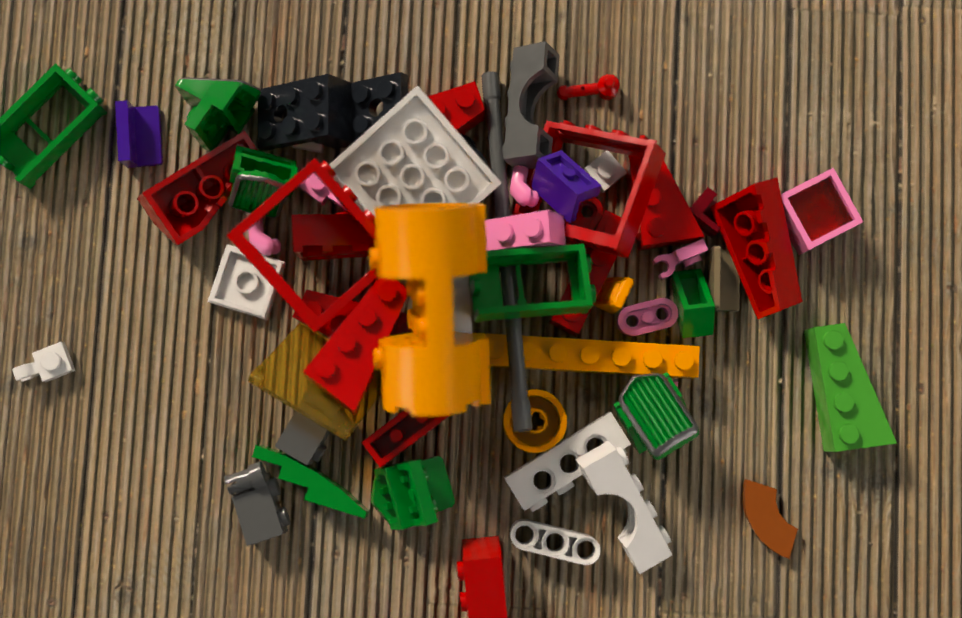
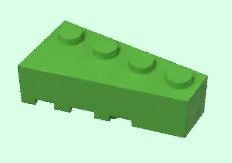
(843, 393)

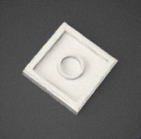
(242, 286)

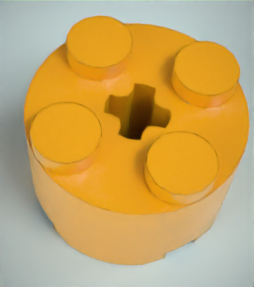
(544, 436)

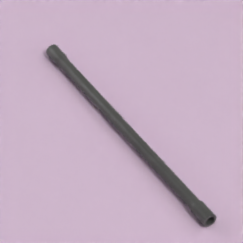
(520, 403)

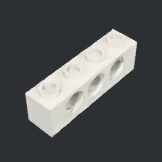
(521, 480)

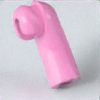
(520, 190)
(263, 242)

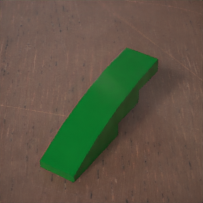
(320, 487)

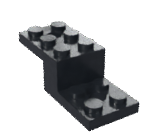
(325, 109)

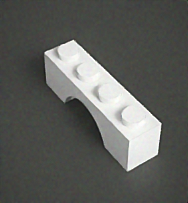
(641, 537)

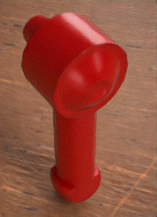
(606, 88)

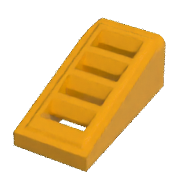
(614, 294)

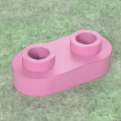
(646, 317)

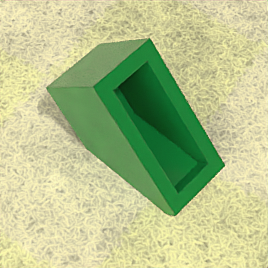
(693, 302)

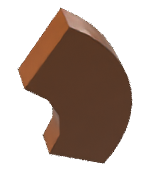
(765, 519)

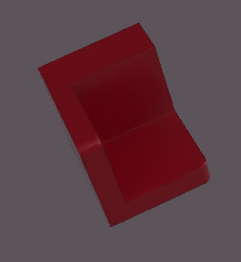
(703, 212)

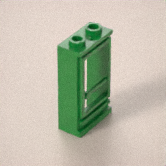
(16, 154)
(487, 292)

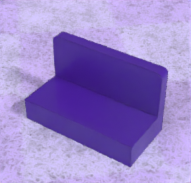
(138, 135)
(563, 184)

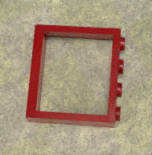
(617, 142)
(347, 199)

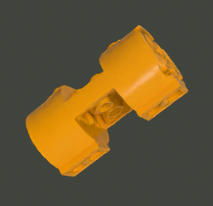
(433, 366)

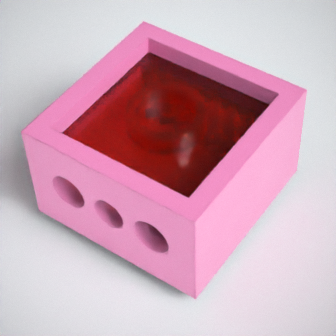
(818, 211)

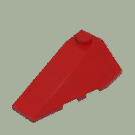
(195, 193)

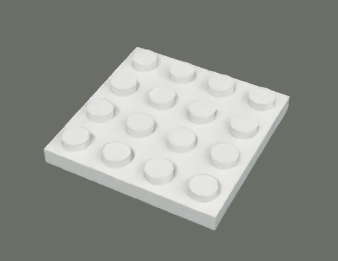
(413, 159)

